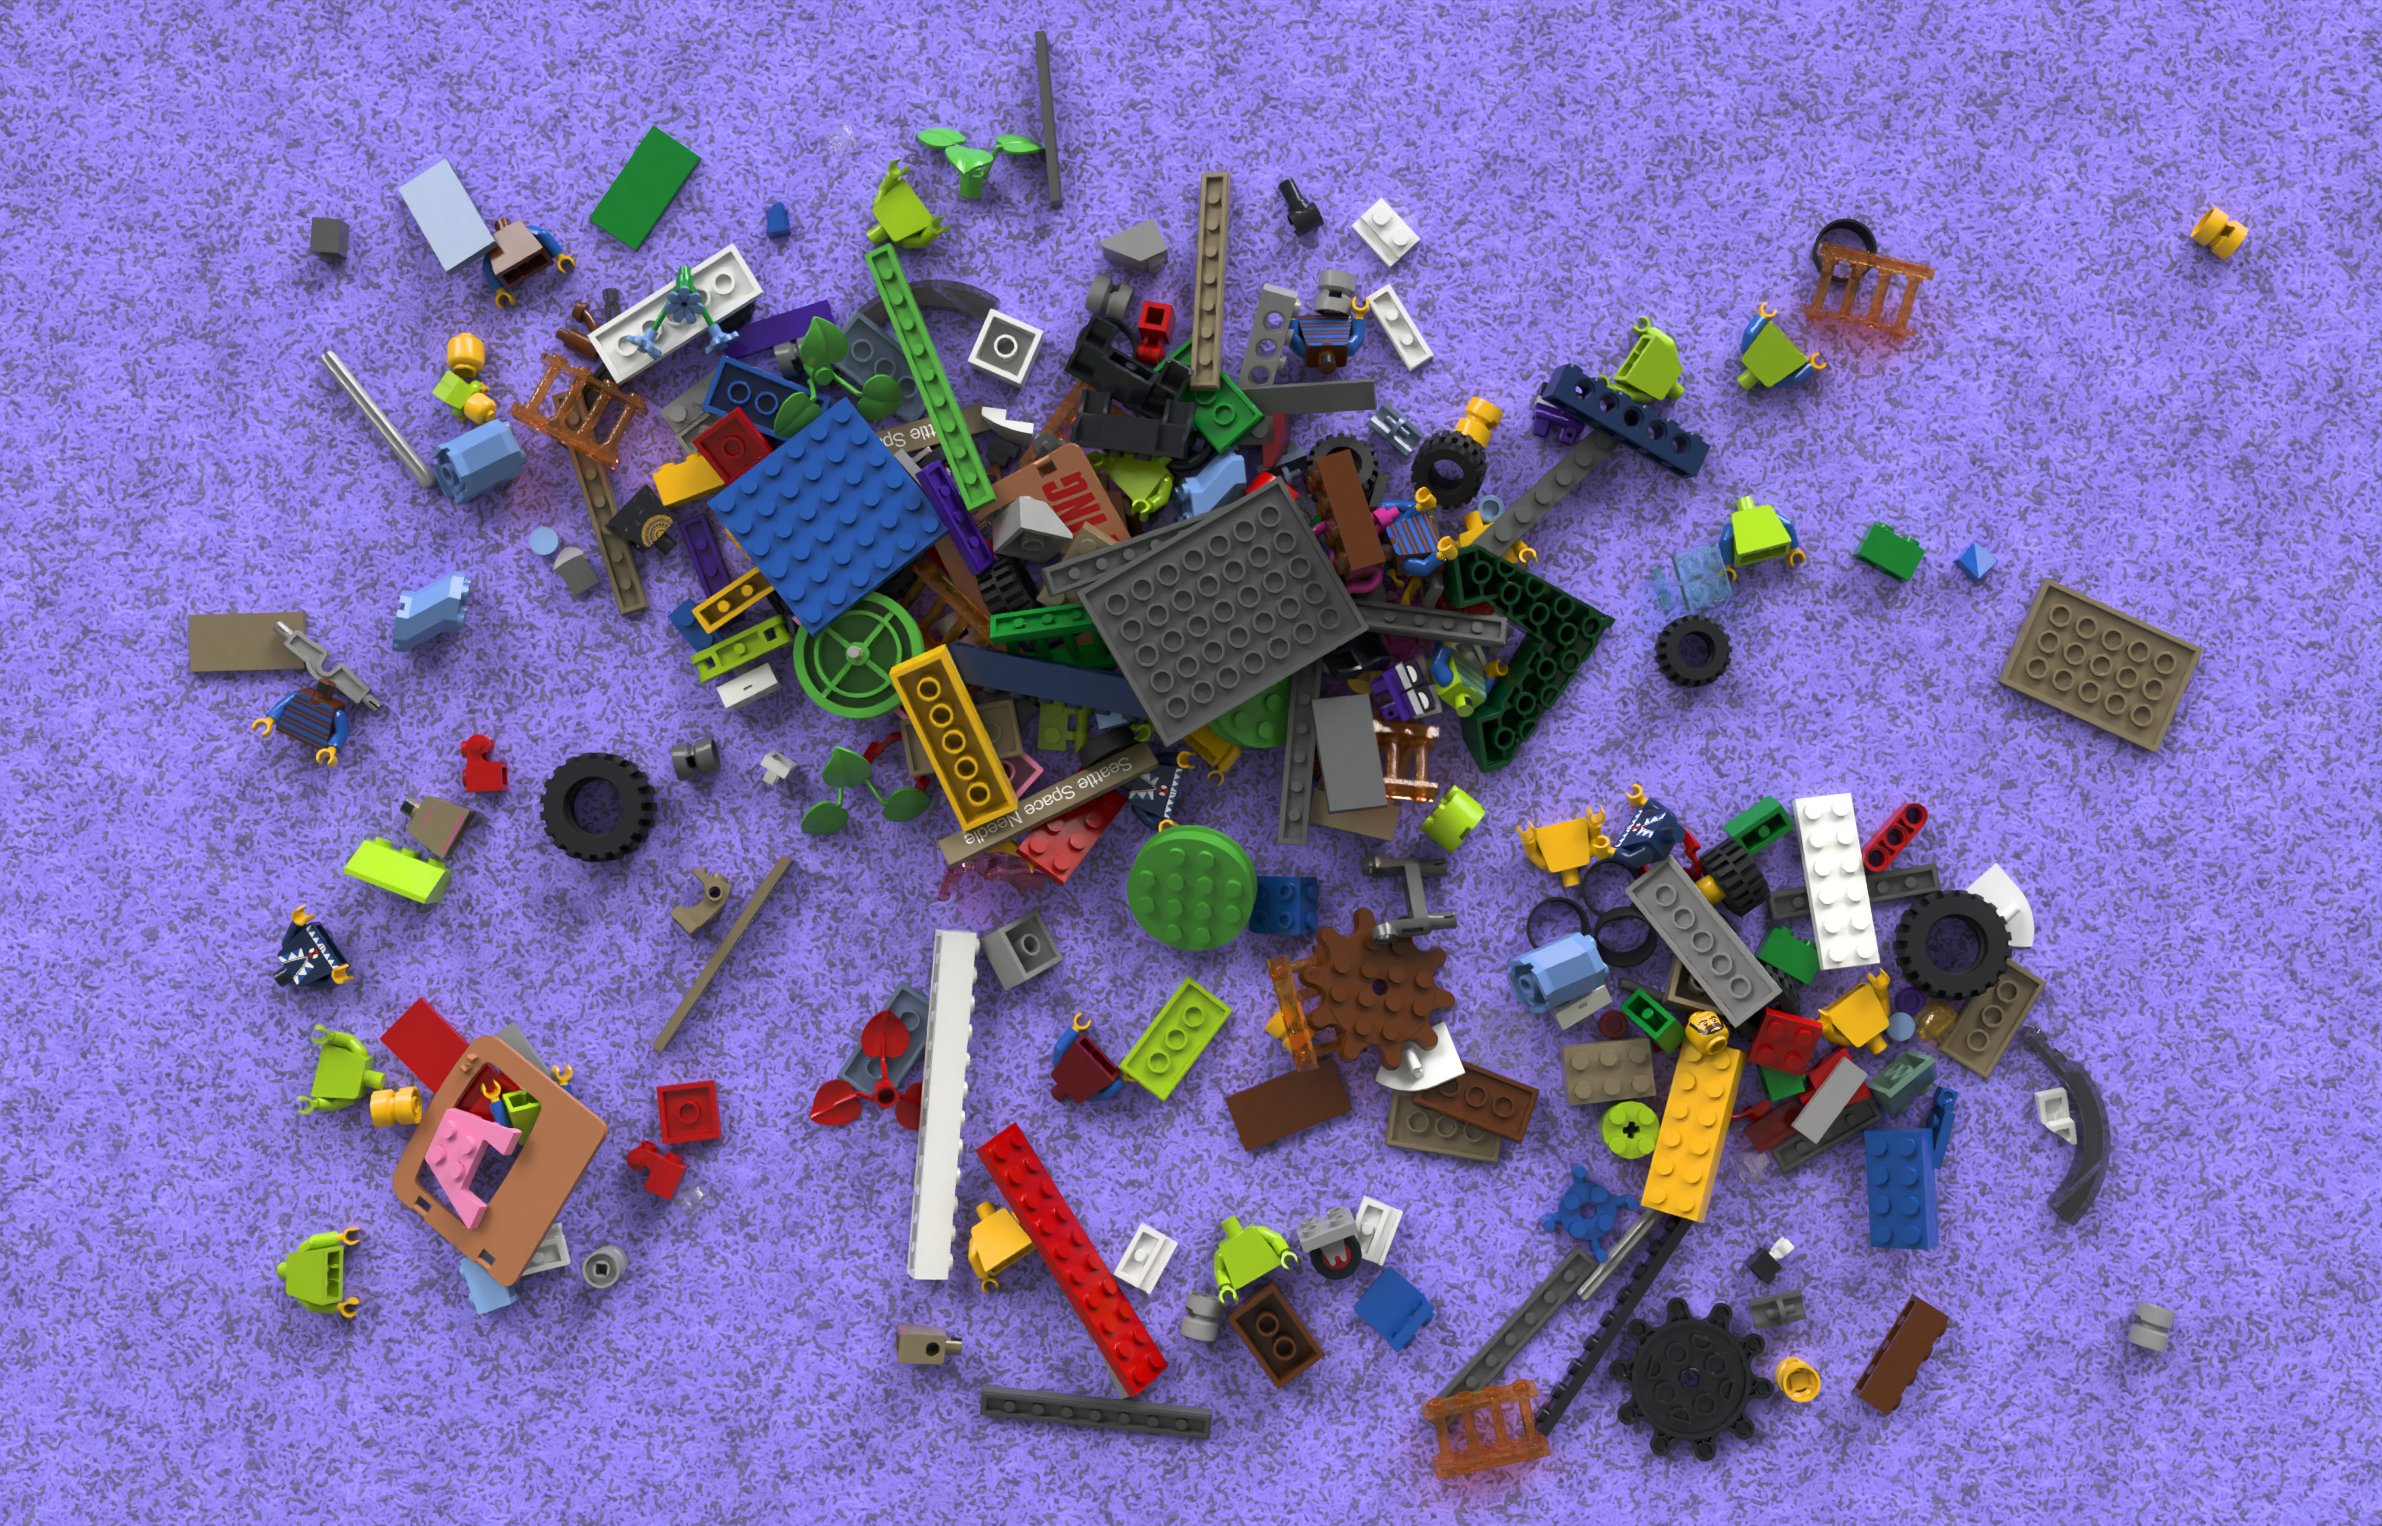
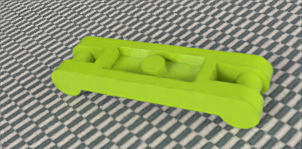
(741, 649)

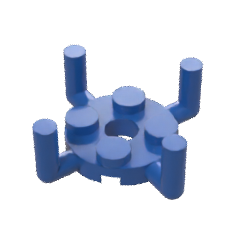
(1595, 1226)

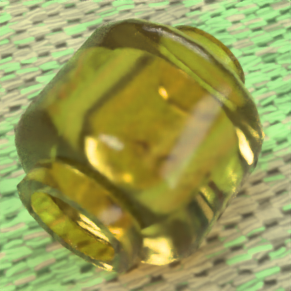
(1935, 1021)

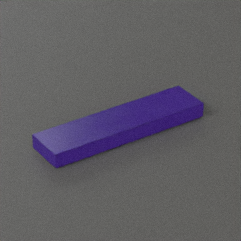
(776, 330)
(955, 517)
(707, 558)

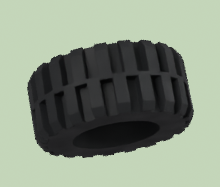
(561, 797)
(1991, 939)

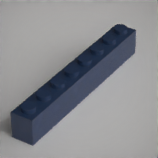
(1045, 680)

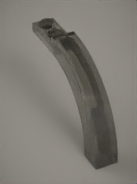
(932, 295)
(2092, 1149)

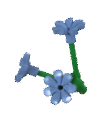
(684, 303)

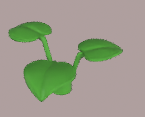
(970, 161)
(821, 347)
(848, 770)

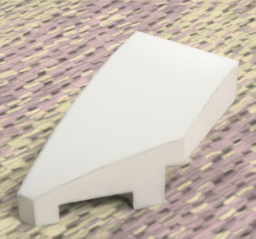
(1012, 431)
(2054, 1113)

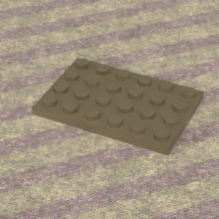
(2099, 665)

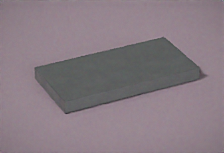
(1348, 754)

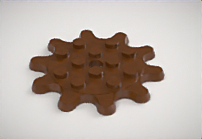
(1355, 1009)

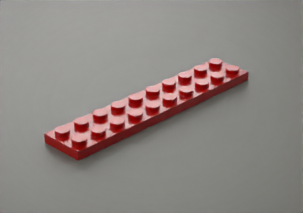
(1072, 1259)

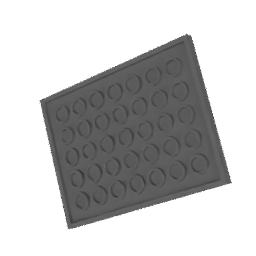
(1222, 611)

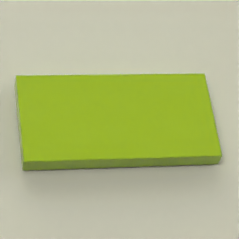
(1175, 1039)

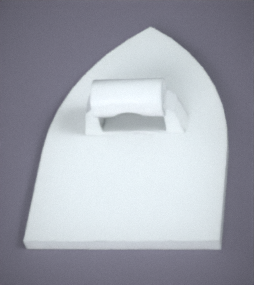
(2011, 903)
(1423, 1068)

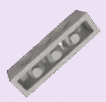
(1272, 300)

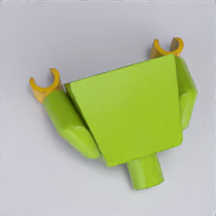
(316, 1273)

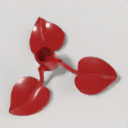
(835, 1099)

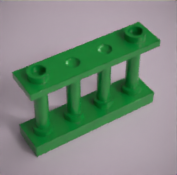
(1052, 622)

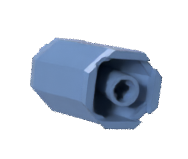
(478, 461)
(1212, 486)
(431, 611)
(1557, 972)

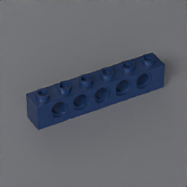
(1562, 394)

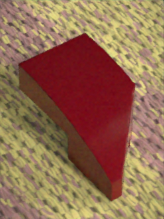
(1281, 430)

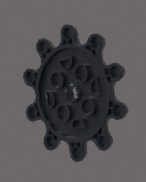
(1698, 1410)

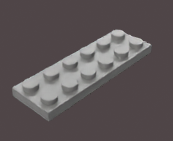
(1703, 940)

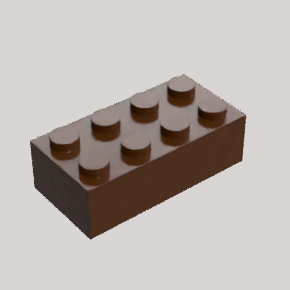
(1346, 516)

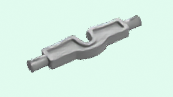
(315, 658)

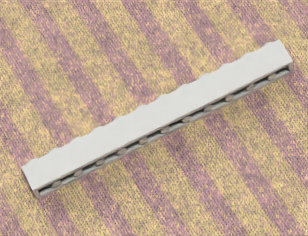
(942, 1104)

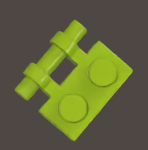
(1054, 726)

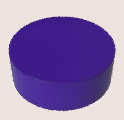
(1909, 1001)

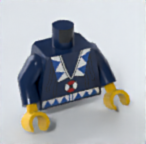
(1156, 792)
(1647, 837)
(310, 955)

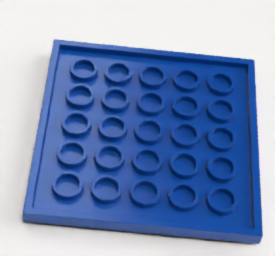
(829, 516)

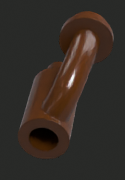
(576, 340)

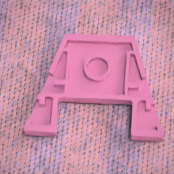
(457, 1155)

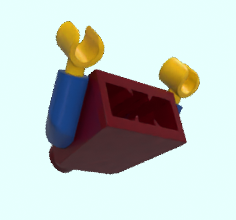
(1084, 1069)

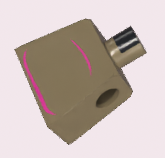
(438, 823)
(912, 1343)

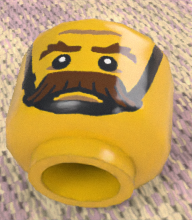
(1707, 1032)

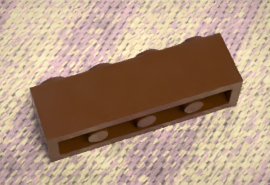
(1901, 1355)

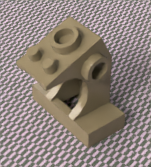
(697, 917)

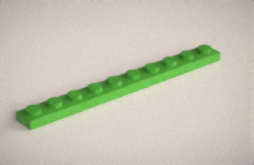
(930, 378)

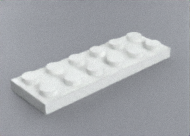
(724, 287)
(1835, 881)

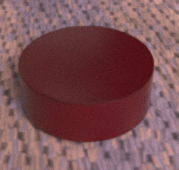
(1612, 1024)

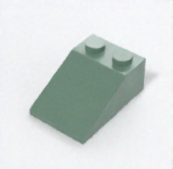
(1902, 1081)

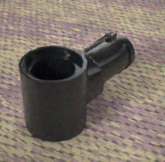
(1301, 214)

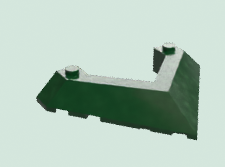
(1557, 640)

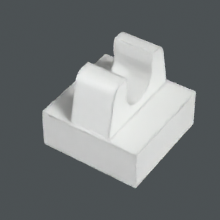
(777, 766)

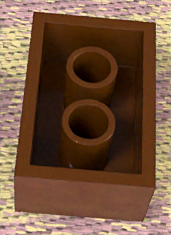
(1275, 1334)

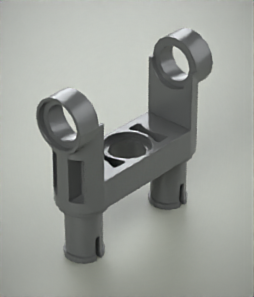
(1419, 919)

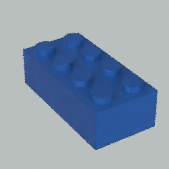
(755, 393)
(1901, 1188)

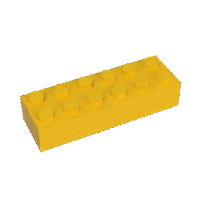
(954, 737)
(1693, 1132)

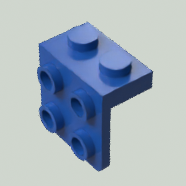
(1285, 906)
(1395, 1308)

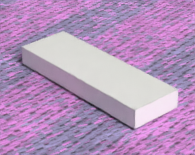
(1399, 328)

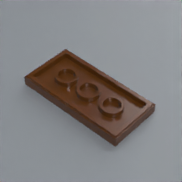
(1483, 1102)
(1288, 1104)

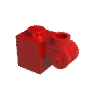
(1156, 330)
(481, 773)
(665, 1170)

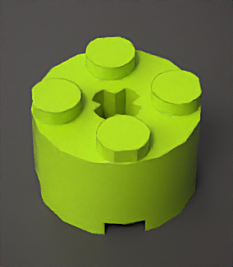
(1452, 819)
(1640, 1140)

